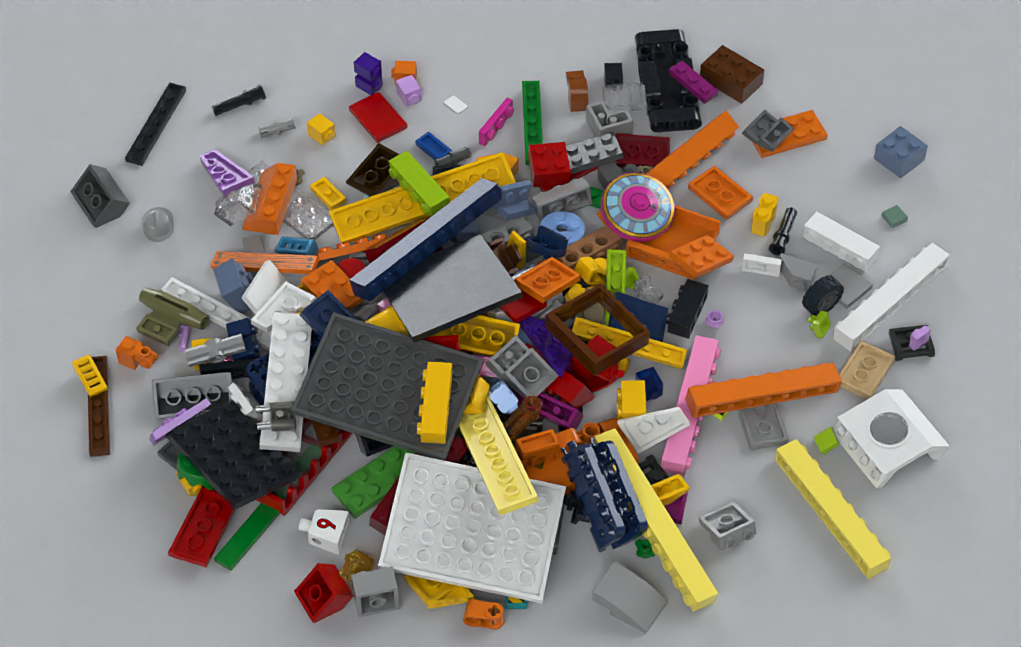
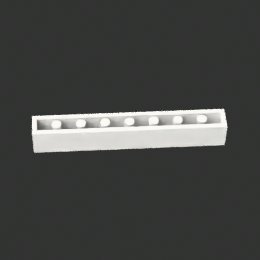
(891, 296)

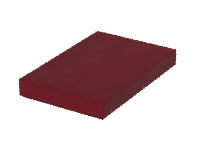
(642, 149)

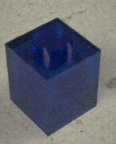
(653, 383)

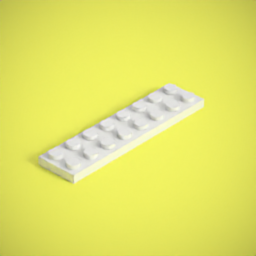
(285, 376)

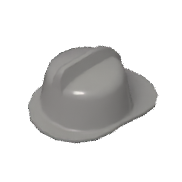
(158, 224)

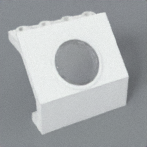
(887, 435)

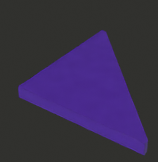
(547, 344)

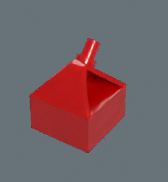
(604, 378)

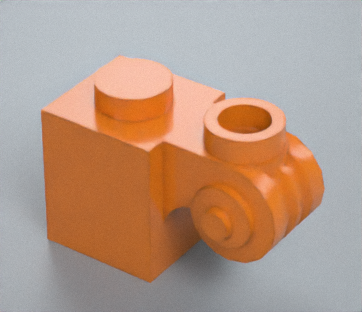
(132, 353)

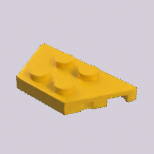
(438, 594)

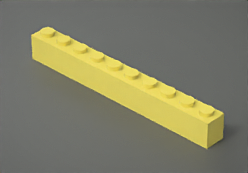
(664, 535)

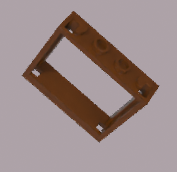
(599, 294)

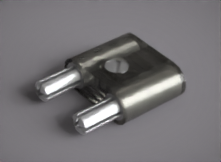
(280, 416)

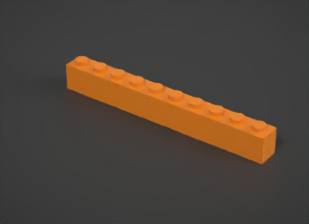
(692, 150)

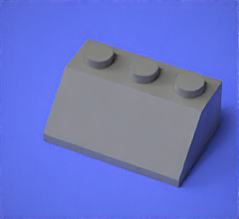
(563, 198)

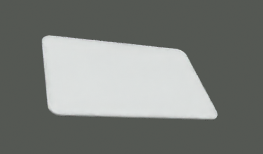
(455, 104)

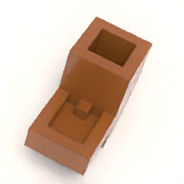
(577, 90)

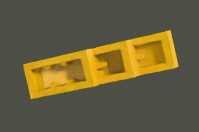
(670, 489)

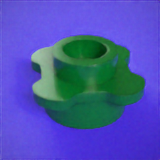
(641, 551)

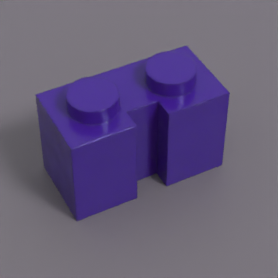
(368, 73)

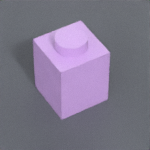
(408, 90)

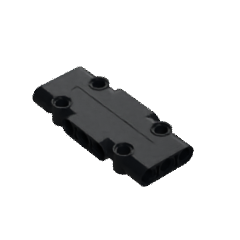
(668, 102)

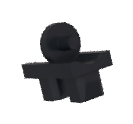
(571, 501)

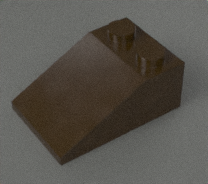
(373, 174)

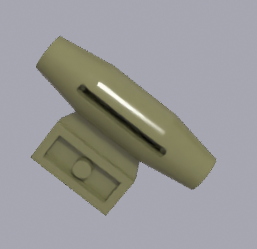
(167, 316)

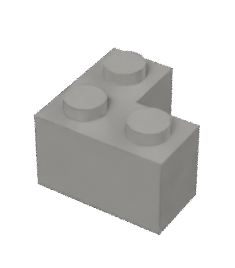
(603, 121)

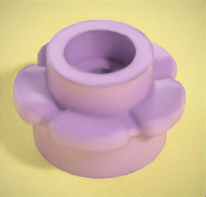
(714, 315)

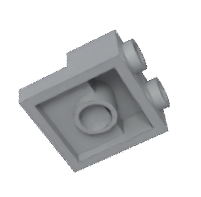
(728, 526)

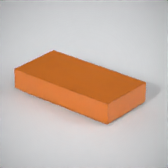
(537, 443)

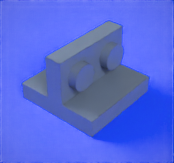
(515, 200)

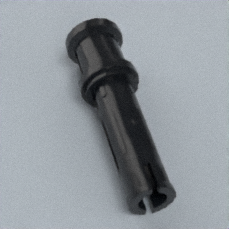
(246, 97)
(781, 236)

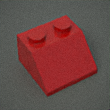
(323, 592)

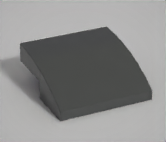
(767, 130)

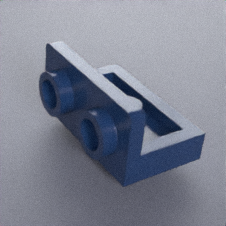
(547, 243)

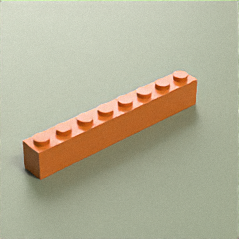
(762, 389)

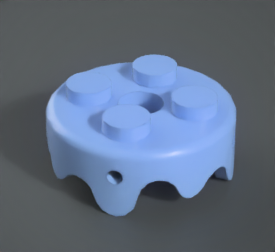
(562, 219)

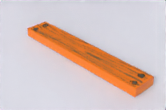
(283, 262)

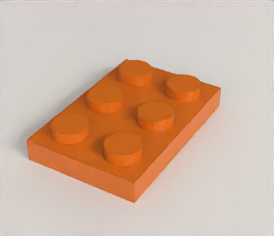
(720, 192)
(701, 256)
(331, 278)
(547, 279)

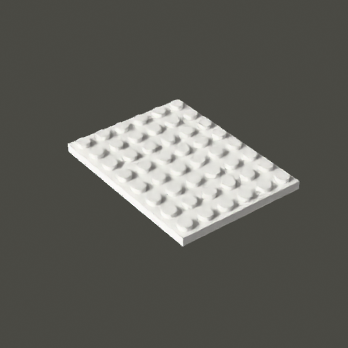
(452, 533)

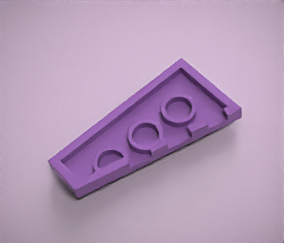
(224, 172)

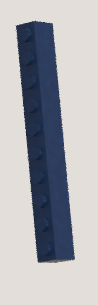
(425, 239)

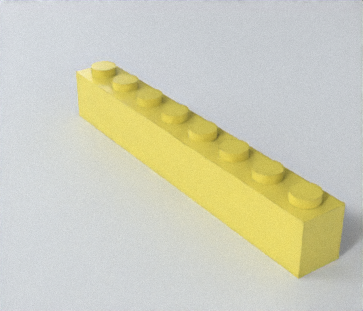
(833, 509)

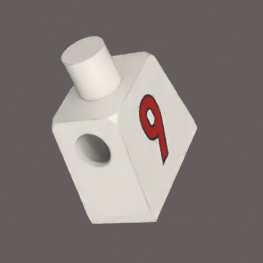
(326, 529)

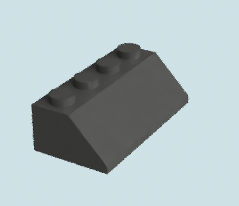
(177, 393)

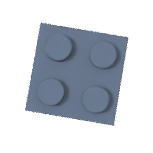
(900, 152)
(233, 283)

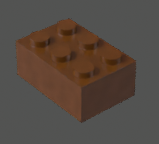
(732, 74)

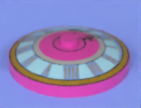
(637, 207)

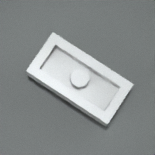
(761, 264)

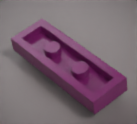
(693, 82)

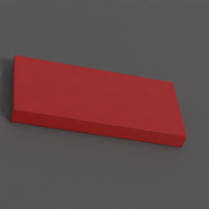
(202, 528)

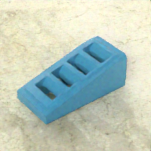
(308, 246)

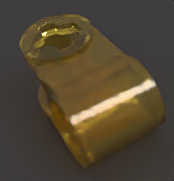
(354, 563)

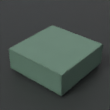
(894, 216)

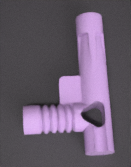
(184, 333)

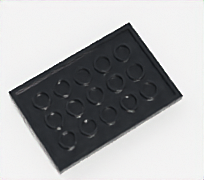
(228, 455)

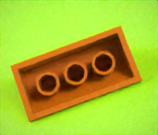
(274, 198)

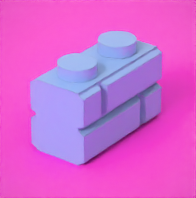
(503, 397)

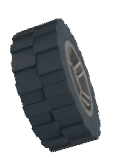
(823, 295)

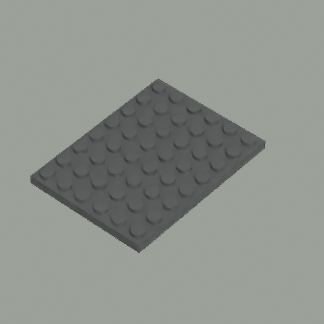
(372, 384)

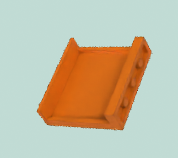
(684, 229)

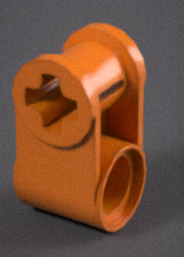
(482, 613)

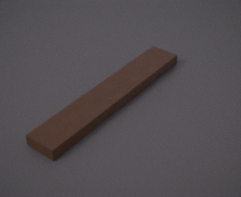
(99, 414)

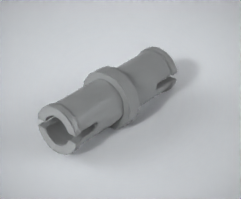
(276, 127)

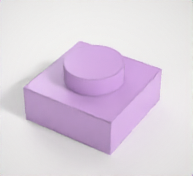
(919, 337)

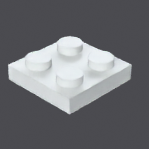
(247, 402)

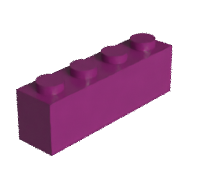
(555, 411)

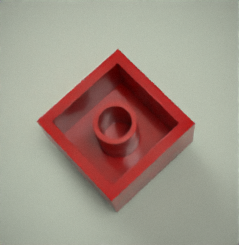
(549, 164)

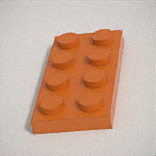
(806, 131)
(345, 248)

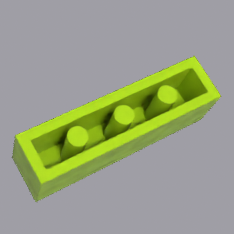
(418, 183)

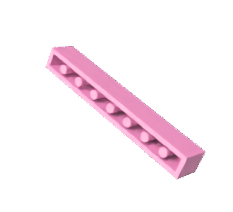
(698, 372)

